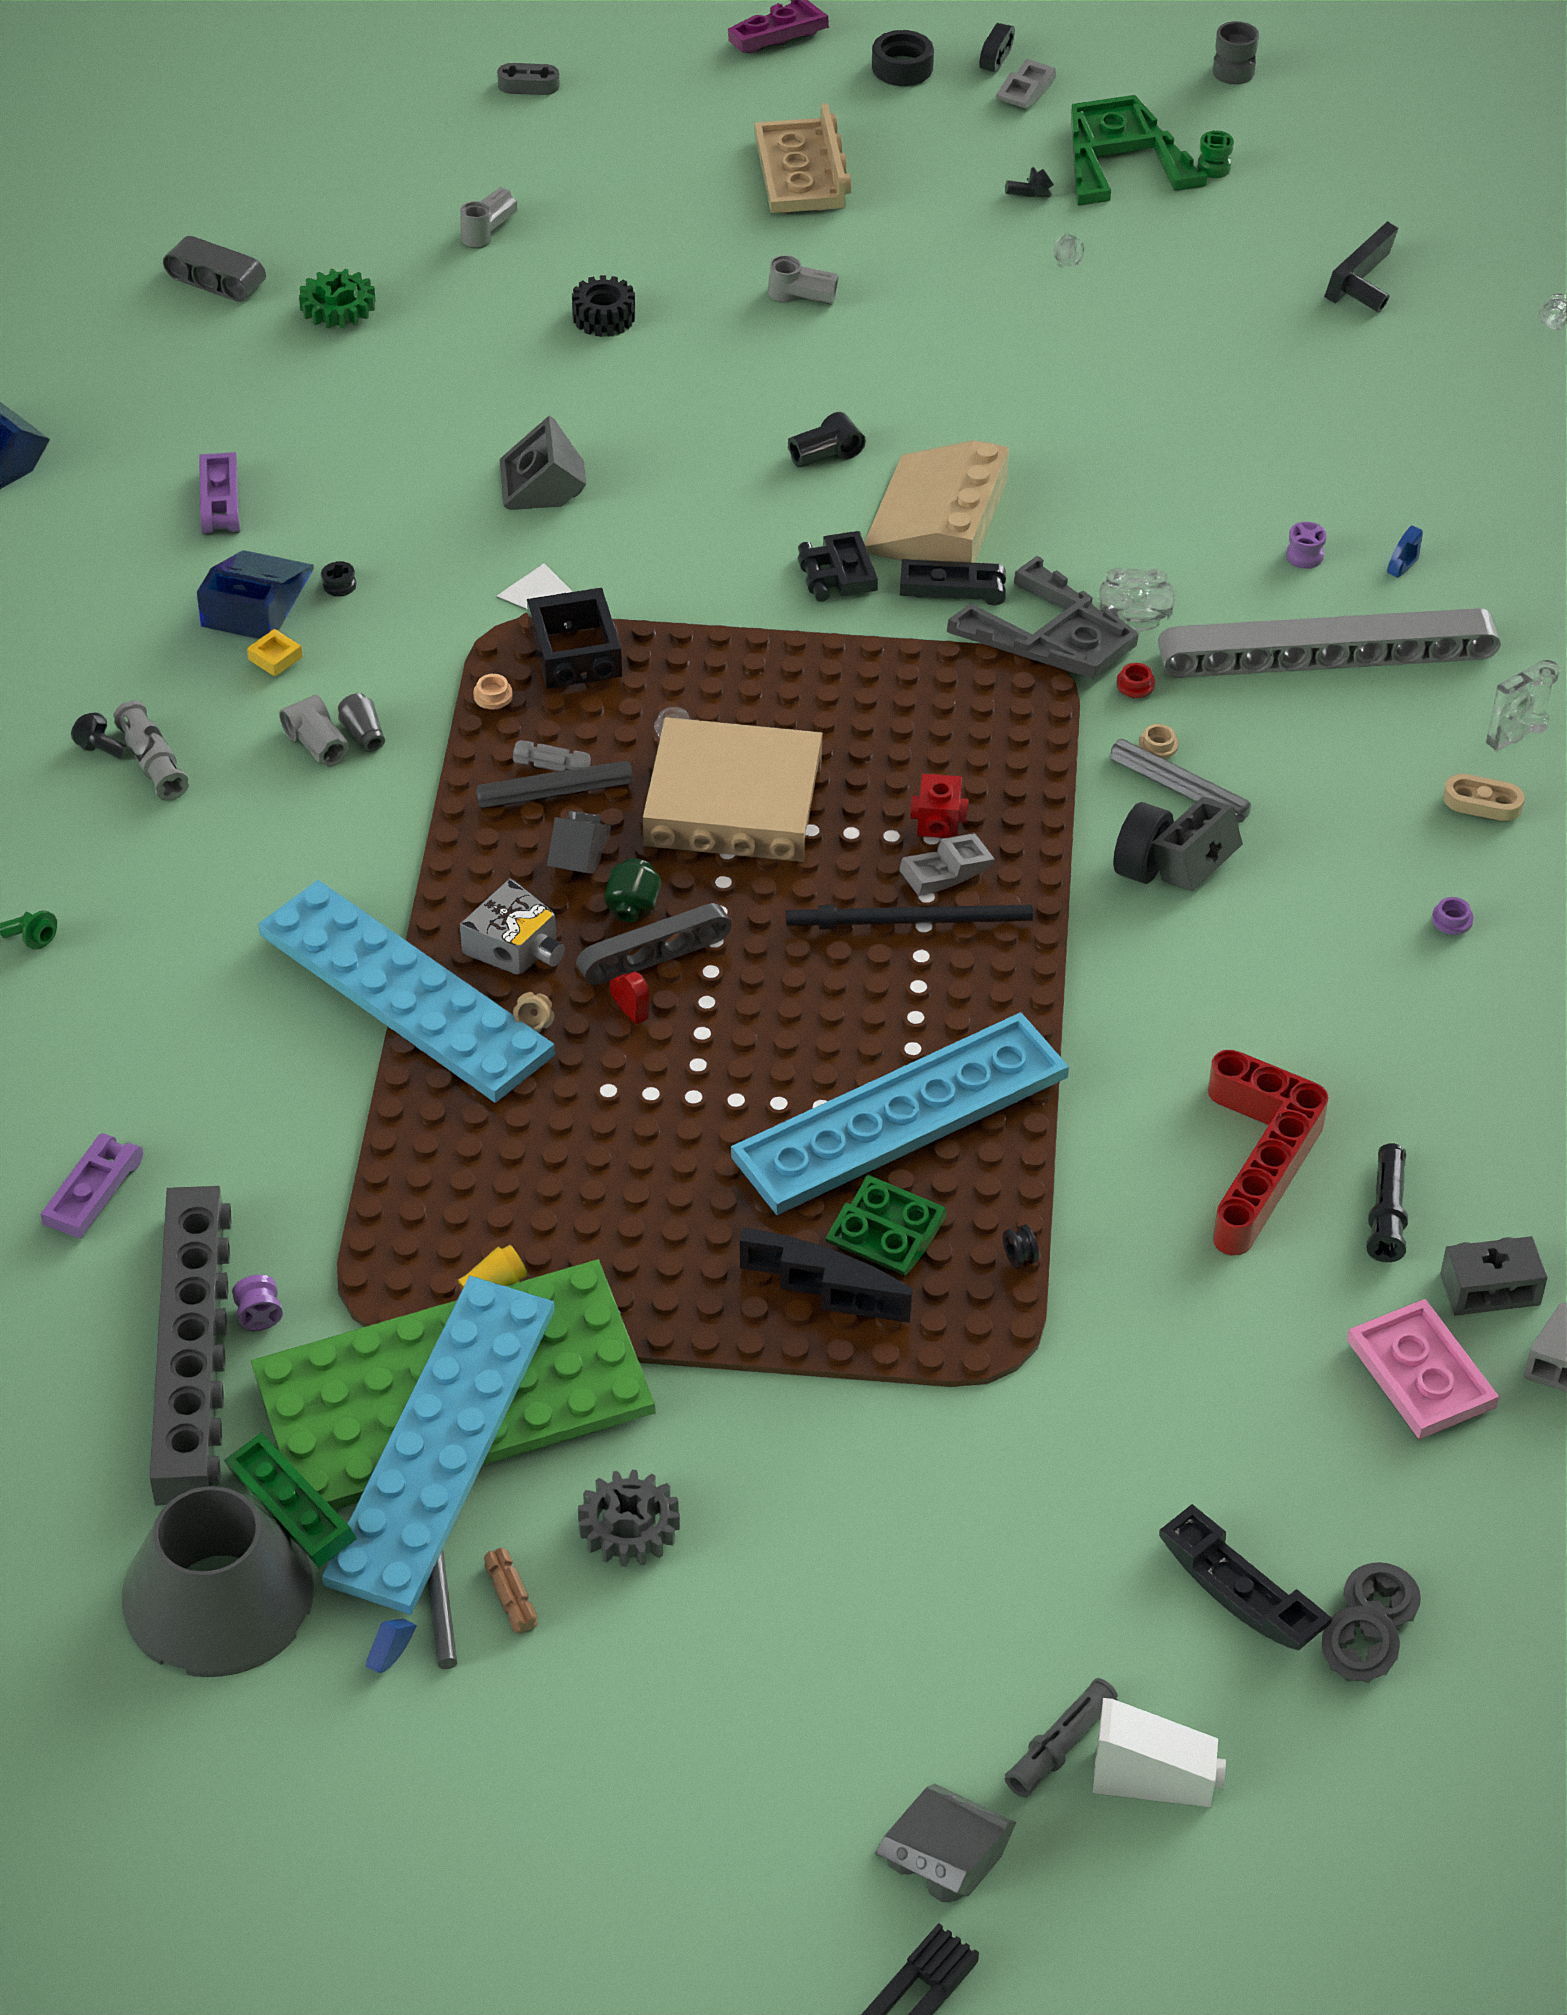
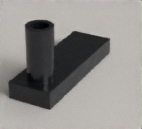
(1350, 273)

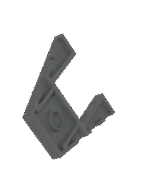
(1076, 640)

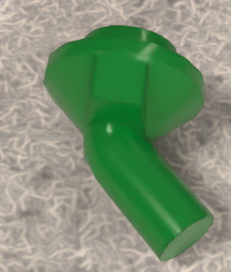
(35, 929)

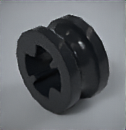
(342, 586)
(1020, 1246)

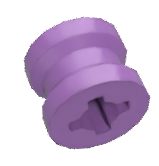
(1306, 545)
(257, 1302)

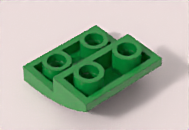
(887, 1225)

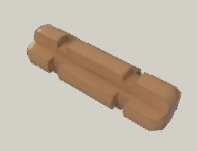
(510, 1590)

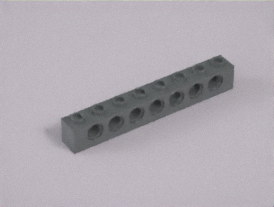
(189, 1341)

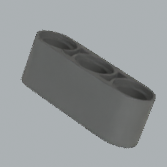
(214, 268)

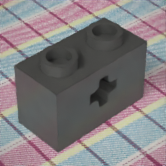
(1197, 843)
(1493, 1275)

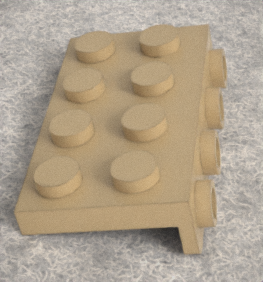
(803, 163)

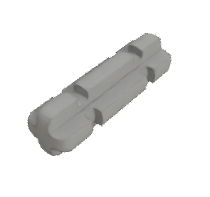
(549, 756)

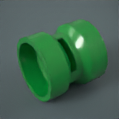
(1215, 150)

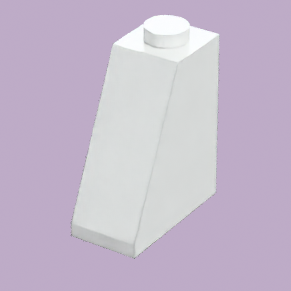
(1154, 1758)

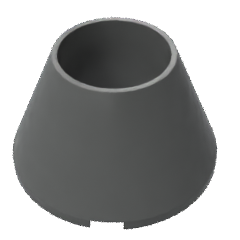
(224, 1616)

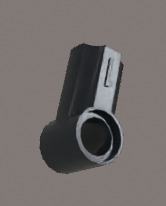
(834, 437)

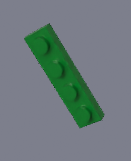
(290, 1500)

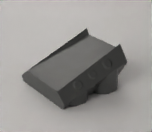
(946, 1842)

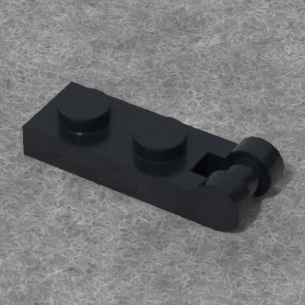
(953, 580)

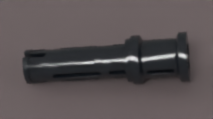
(1388, 1215)

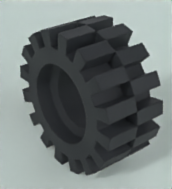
(603, 306)

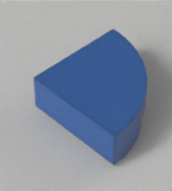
(1406, 552)
(389, 1644)

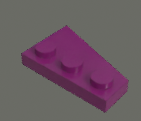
(779, 26)

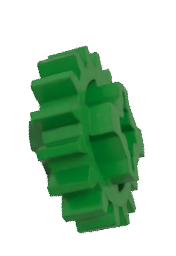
(337, 298)

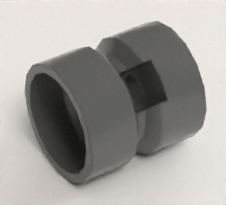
(1236, 52)

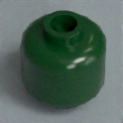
(632, 890)

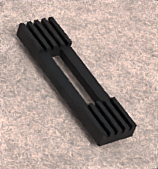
(939, 1963)

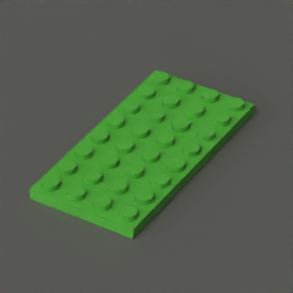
(343, 1395)

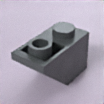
(578, 842)

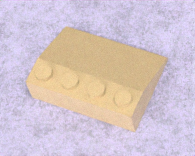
(940, 503)

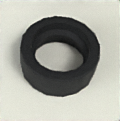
(899, 71)
(1134, 849)

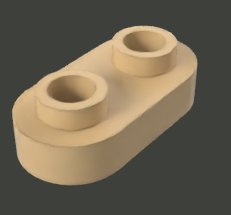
(1483, 797)

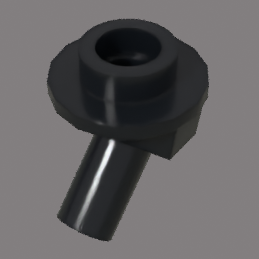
(1038, 184)
(90, 734)

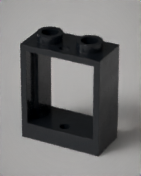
(571, 613)

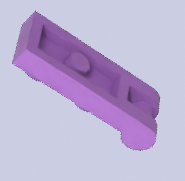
(219, 492)
(91, 1185)

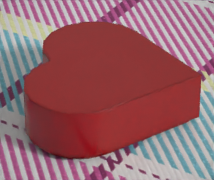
(631, 995)

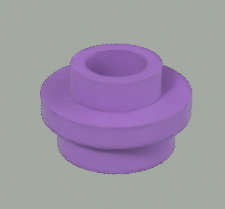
(1452, 916)

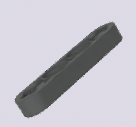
(698, 930)

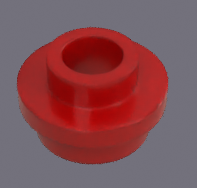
(1135, 680)

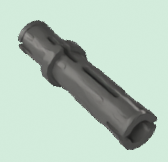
(1049, 1750)

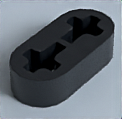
(997, 47)

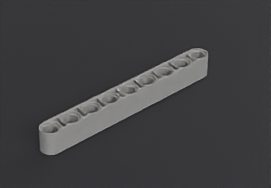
(1328, 643)

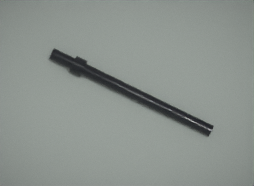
(828, 916)

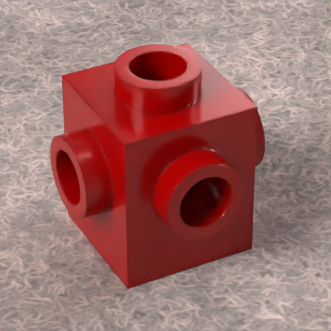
(939, 806)

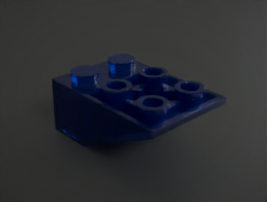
(250, 593)

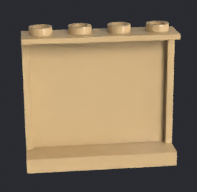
(732, 789)

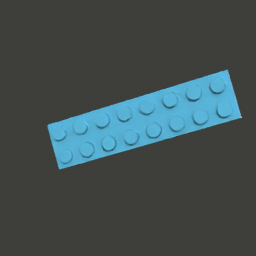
(407, 990)
(898, 1113)
(439, 1445)

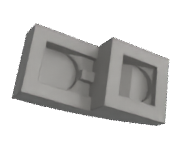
(1027, 85)
(953, 863)

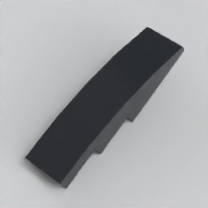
(814, 1269)

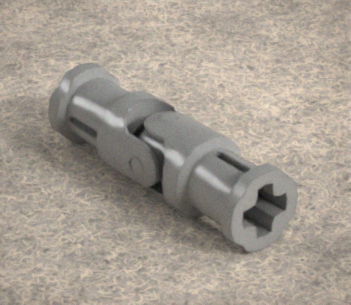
(151, 751)

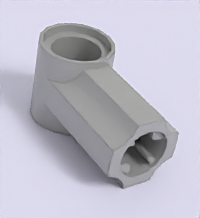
(482, 217)
(792, 280)
(312, 725)

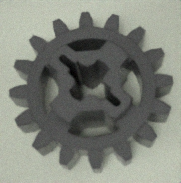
(628, 1518)

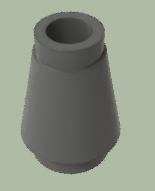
(361, 720)

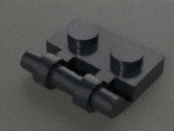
(848, 561)

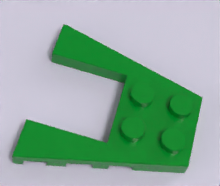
(1119, 127)

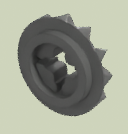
(1388, 1581)
(1376, 1628)

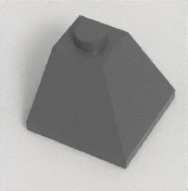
(542, 469)

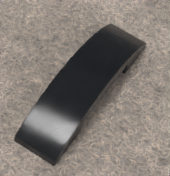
(1239, 1585)

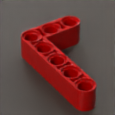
(1295, 1118)

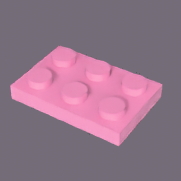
(1422, 1368)

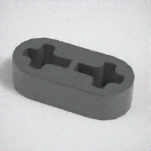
(528, 78)

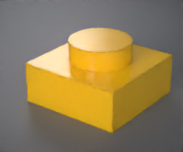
(274, 652)

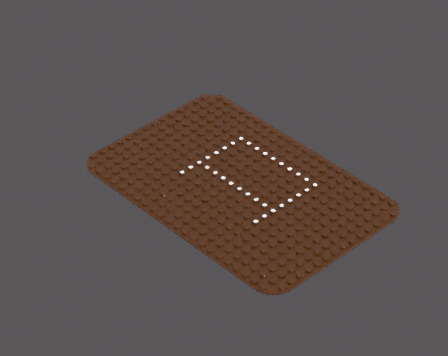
(633, 1126)

